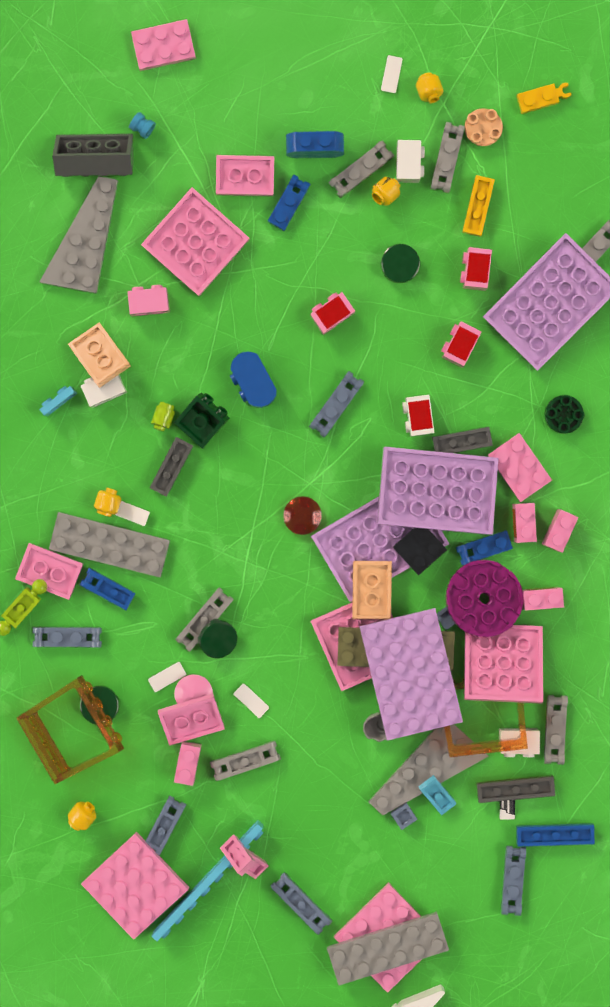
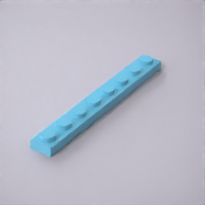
(202, 887)

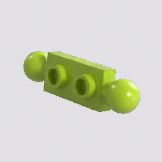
(22, 606)

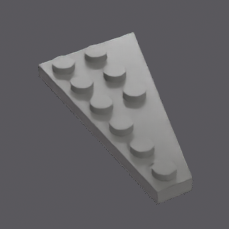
(82, 250)
(427, 760)

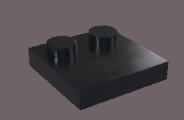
(419, 549)

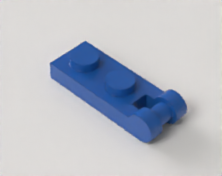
(288, 203)
(485, 547)
(108, 589)

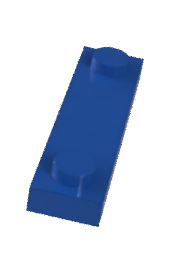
(555, 834)

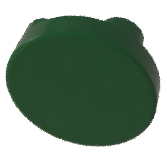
(400, 263)
(564, 414)
(217, 638)
(109, 701)

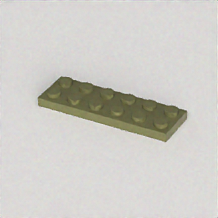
(352, 650)

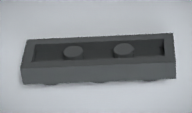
(463, 441)
(171, 466)

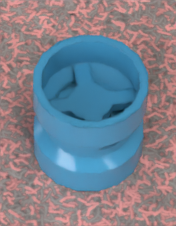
(142, 125)

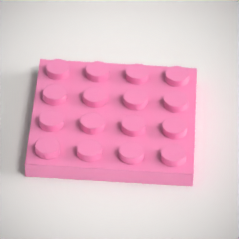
(195, 241)
(327, 632)
(505, 666)
(135, 885)
(382, 911)

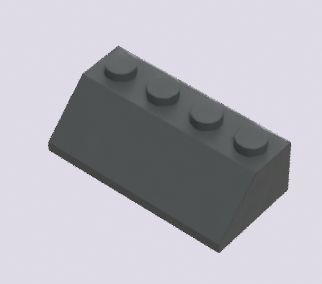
(93, 155)

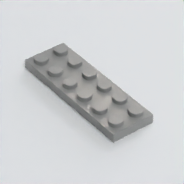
(109, 544)
(387, 948)

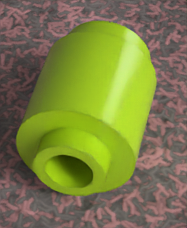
(163, 416)

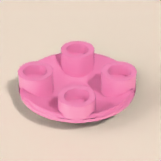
(191, 688)

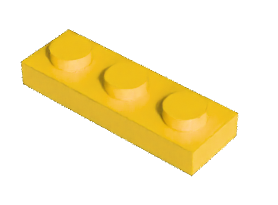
(478, 206)

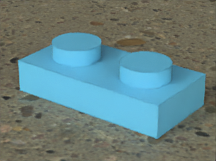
(63, 396)
(437, 795)

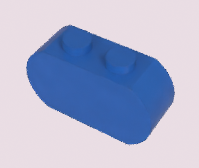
(315, 144)
(253, 380)

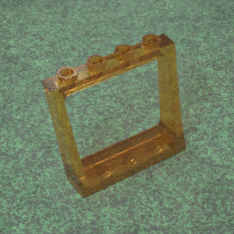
(44, 744)
(492, 746)

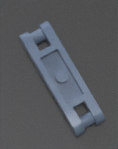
(336, 404)
(67, 637)
(164, 825)
(513, 880)
(301, 903)

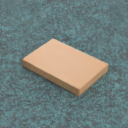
(99, 355)
(372, 589)

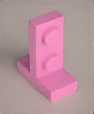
(243, 859)

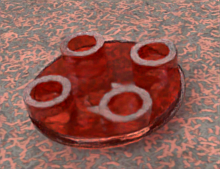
(302, 515)

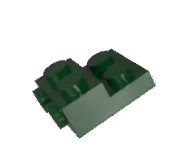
(202, 419)

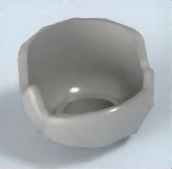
(374, 728)

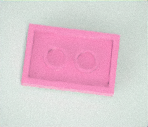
(163, 45)
(245, 175)
(520, 467)
(55, 569)
(191, 719)

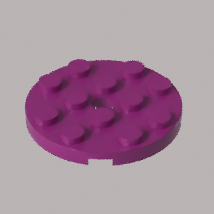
(503, 592)

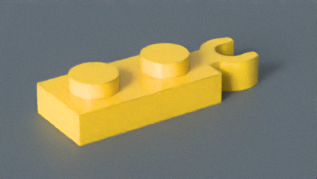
(541, 97)

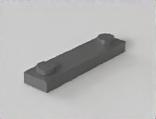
(515, 789)

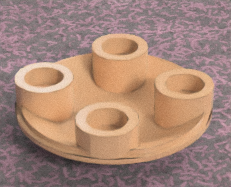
(483, 127)

